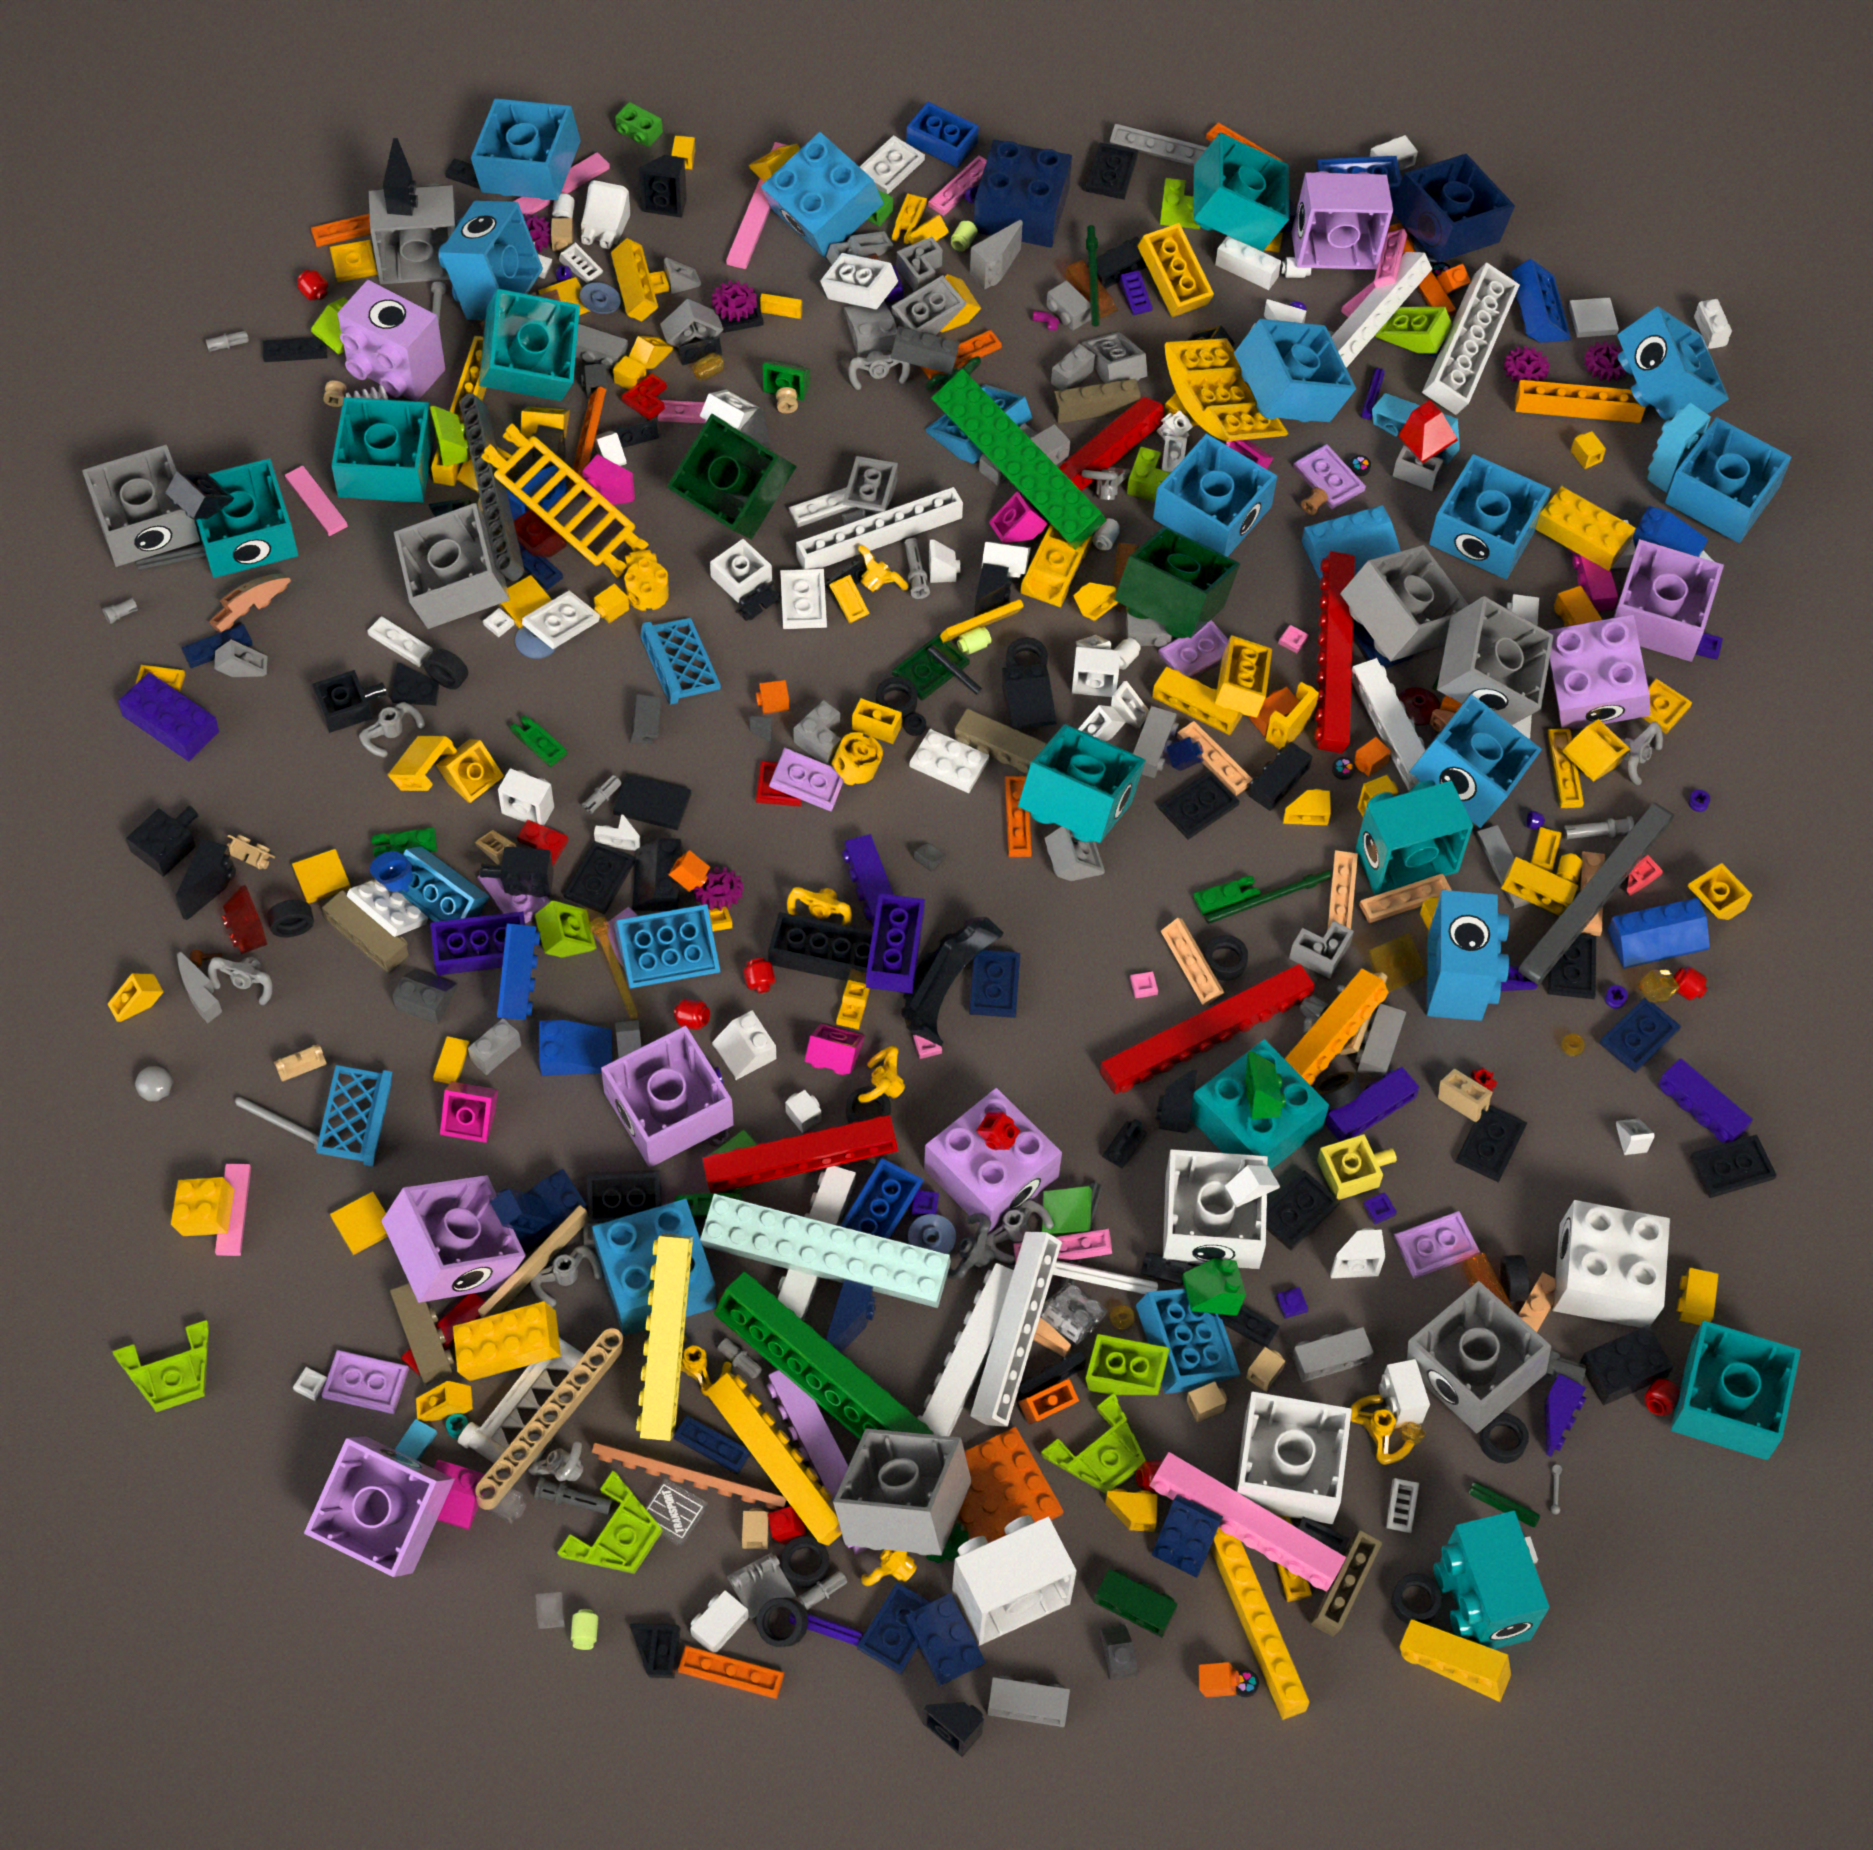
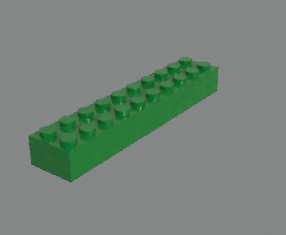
(1019, 459)
(811, 1361)

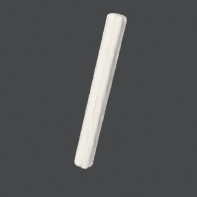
(1104, 1278)

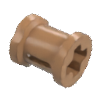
(1314, 500)

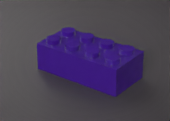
(168, 716)
(471, 942)
(895, 943)

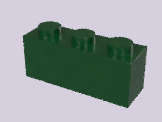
(1136, 1602)

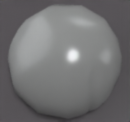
(154, 1083)

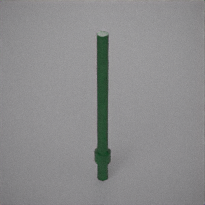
(1091, 246)
(1308, 882)

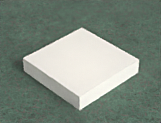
(1593, 317)

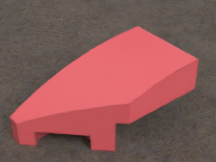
(1643, 874)

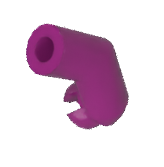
(1047, 318)

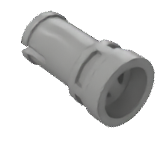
(116, 612)

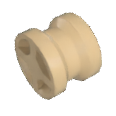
(334, 393)
(786, 400)

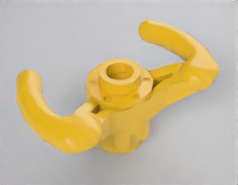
(878, 573)
(820, 904)
(885, 1076)
(695, 1364)
(1380, 1427)
(894, 1563)

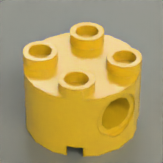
(646, 585)
(857, 758)

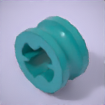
(455, 1418)

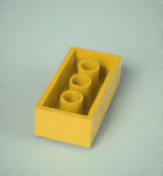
(1175, 270)
(1585, 528)
(1243, 676)
(506, 1341)

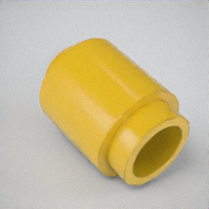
(634, 557)
(1569, 867)

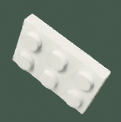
(892, 164)
(803, 598)
(561, 619)
(949, 761)
(387, 907)

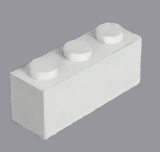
(1248, 262)

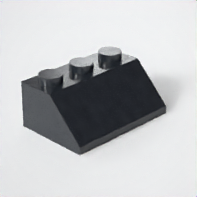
(663, 186)
(652, 885)
(622, 1194)

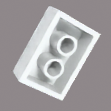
(859, 281)

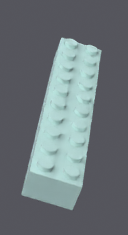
(825, 1250)

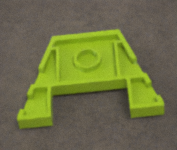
(173, 1378)
(1108, 1459)
(624, 1539)

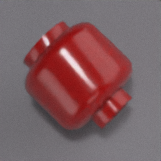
(312, 285)
(759, 975)
(1691, 983)
(692, 1013)
(1662, 1397)
(1146, 1474)

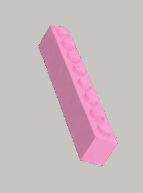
(1251, 1522)

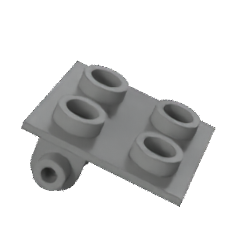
(760, 1583)

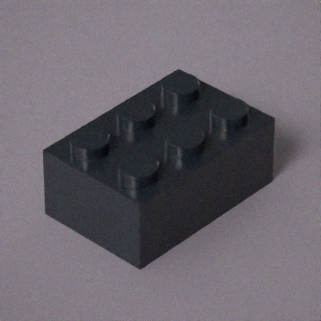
(1626, 1365)

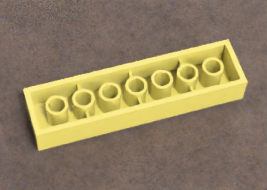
(666, 1336)

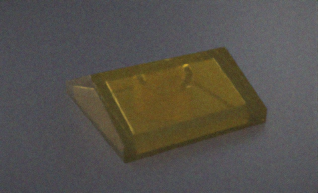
(1398, 961)

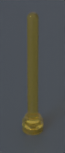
(600, 928)

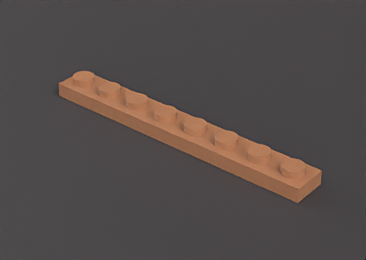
(679, 1473)

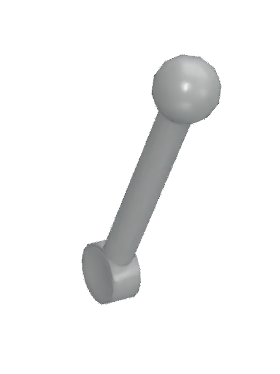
(1556, 1470)

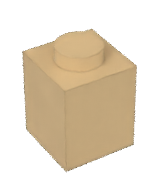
(561, 233)
(1265, 1368)
(1206, 1401)
(755, 1529)

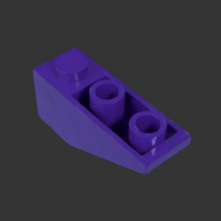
(1559, 1406)

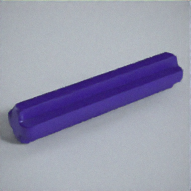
(1373, 392)
(831, 1629)

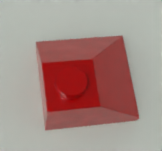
(1427, 432)

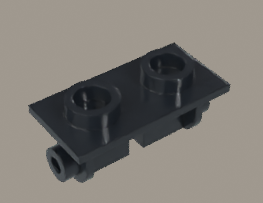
(697, 350)
(637, 433)
(855, 569)
(750, 606)
(1125, 1143)
(1157, 1267)

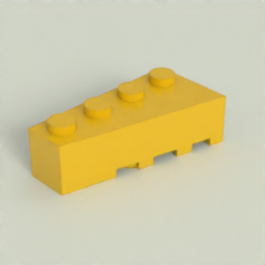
(1457, 1659)

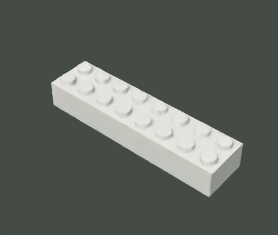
(1471, 339)

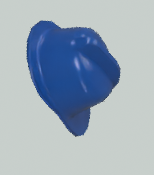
(392, 871)

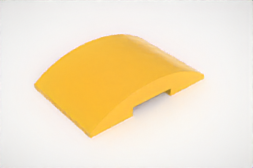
(1215, 392)

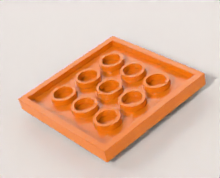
(1004, 1487)

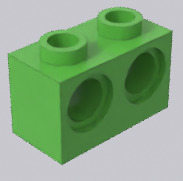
(638, 124)

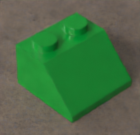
(781, 375)
(1263, 1087)
(1215, 1287)

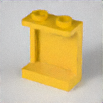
(1285, 729)
(417, 760)

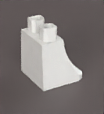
(605, 213)

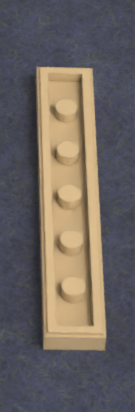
(535, 1263)

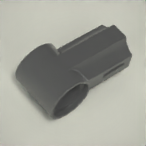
(1564, 1367)

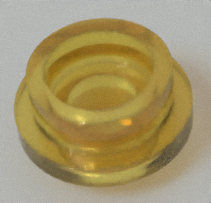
(1574, 1039)
(1122, 1323)
(1413, 1433)

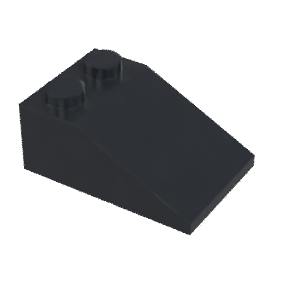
(398, 183)
(1028, 695)
(205, 877)

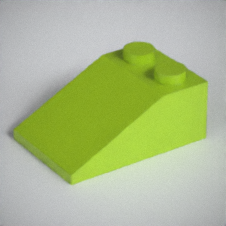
(1417, 328)
(1126, 1367)

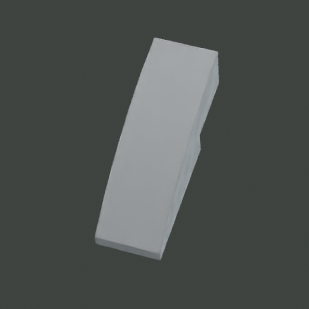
(861, 246)
(198, 989)

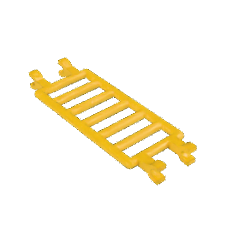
(513, 435)

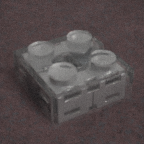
(1073, 1313)

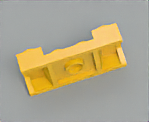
(1053, 568)

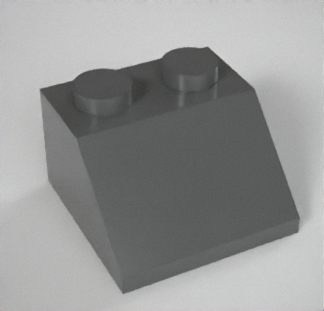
(424, 995)

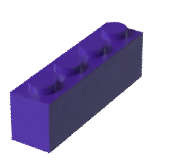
(866, 872)
(1704, 1102)
(1372, 1104)

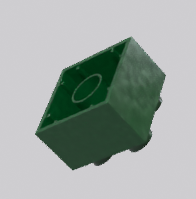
(731, 476)
(1176, 582)

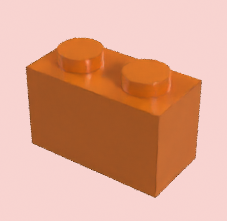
(1279, 700)
(1048, 1401)

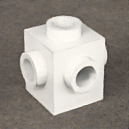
(1175, 425)

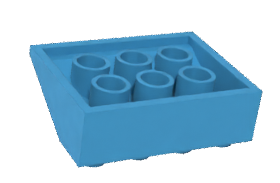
(957, 443)
(1362, 534)
(667, 946)
(1195, 1339)

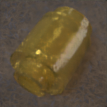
(708, 366)

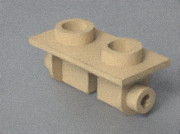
(257, 855)
(300, 1062)

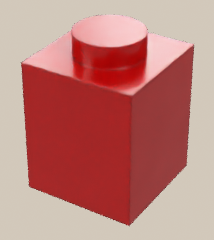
(786, 1525)

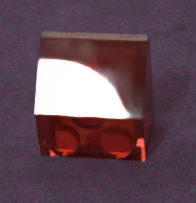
(537, 535)
(243, 921)

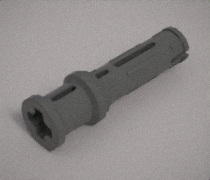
(603, 1505)

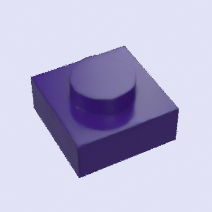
(1709, 646)
(925, 1203)
(1379, 1208)
(1292, 1302)

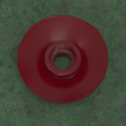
(1419, 712)

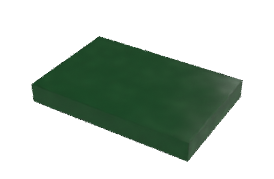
(926, 670)

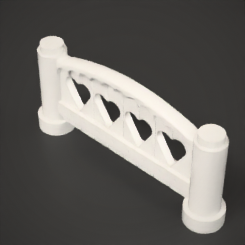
(490, 1438)

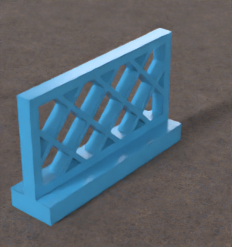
(661, 659)
(373, 1123)

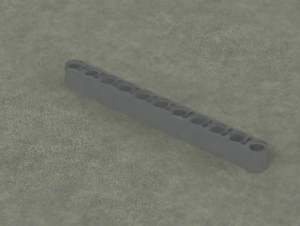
(491, 491)
(1595, 893)

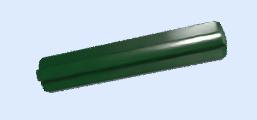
(1504, 1504)

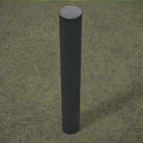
(953, 668)

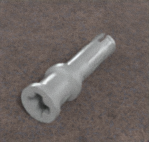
(917, 575)
(1610, 828)

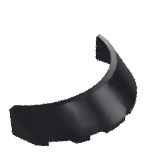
(939, 971)

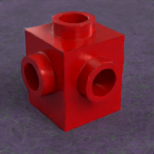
(998, 1131)

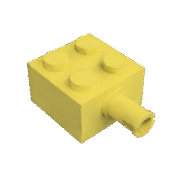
(1352, 1166)

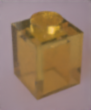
(1658, 985)

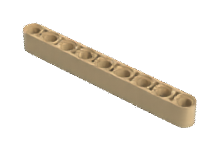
(545, 1428)

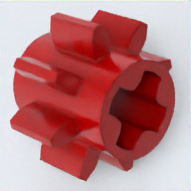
(1485, 1077)

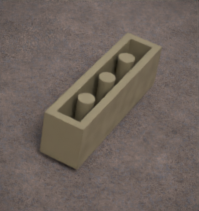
(1095, 400)
(997, 740)
(365, 932)
(422, 1334)
(1347, 1584)

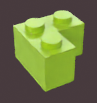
(1176, 206)
(1146, 475)

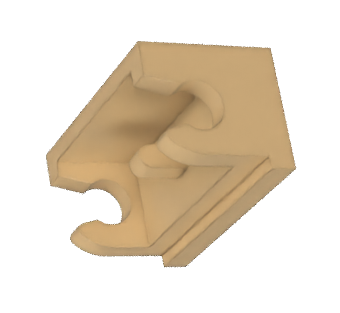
(1464, 1094)

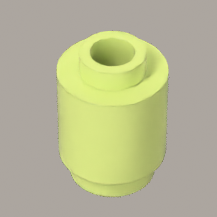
(963, 235)
(974, 640)
(584, 1629)

